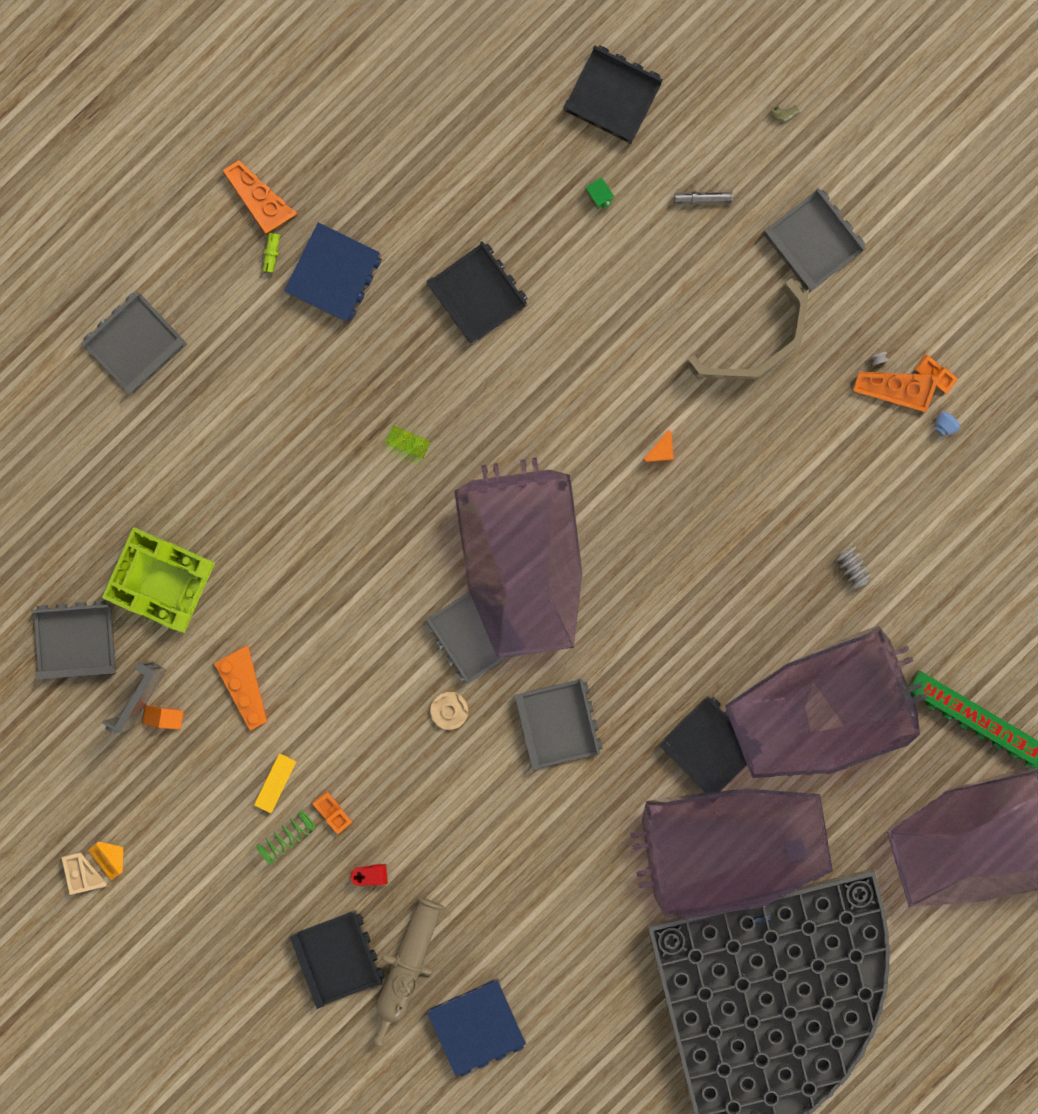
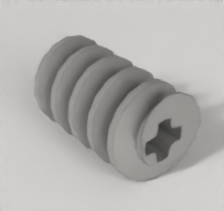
(853, 568)

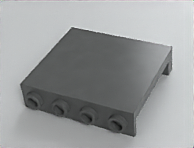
(814, 240)
(134, 343)
(464, 638)
(74, 640)
(153, 675)
(558, 723)

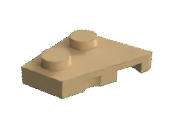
(81, 874)

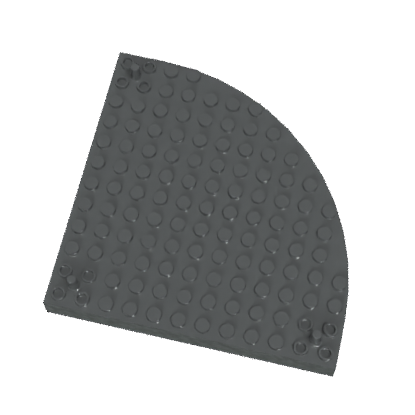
(779, 1005)

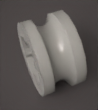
(879, 358)

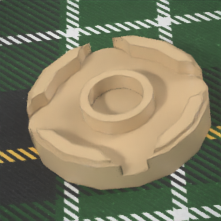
(449, 710)

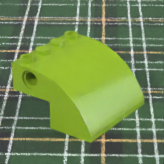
(158, 580)

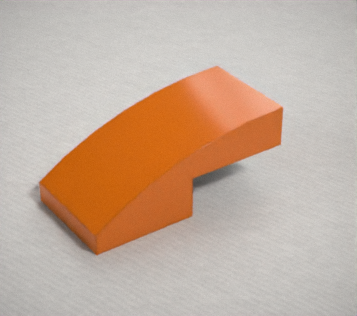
(930, 367)
(332, 812)

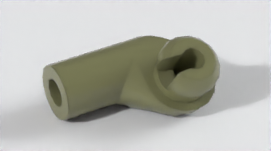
(784, 115)

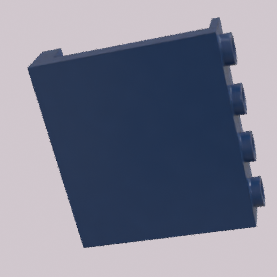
(333, 272)
(476, 1027)

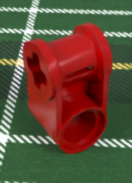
(374, 875)

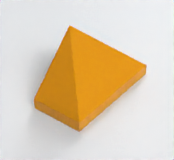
(109, 858)

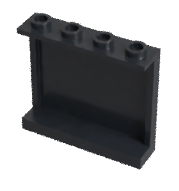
(613, 94)
(477, 293)
(706, 746)
(337, 958)

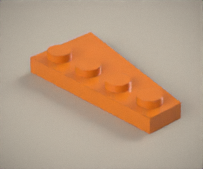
(261, 202)
(899, 388)
(241, 681)

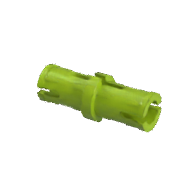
(271, 252)

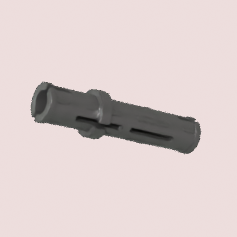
(703, 197)

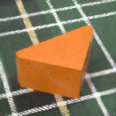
(662, 450)
(163, 717)

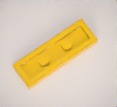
(275, 783)

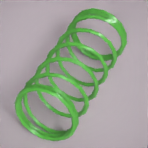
(308, 823)

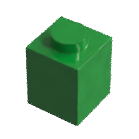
(600, 193)

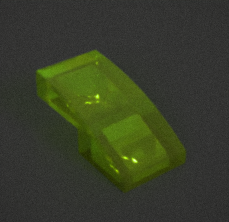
(408, 442)

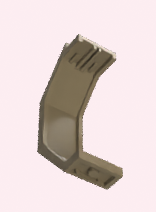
(799, 299)

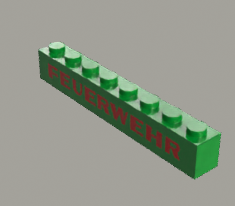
(977, 718)

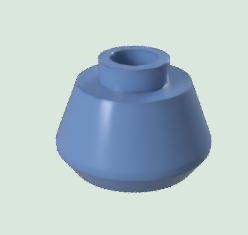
(946, 424)

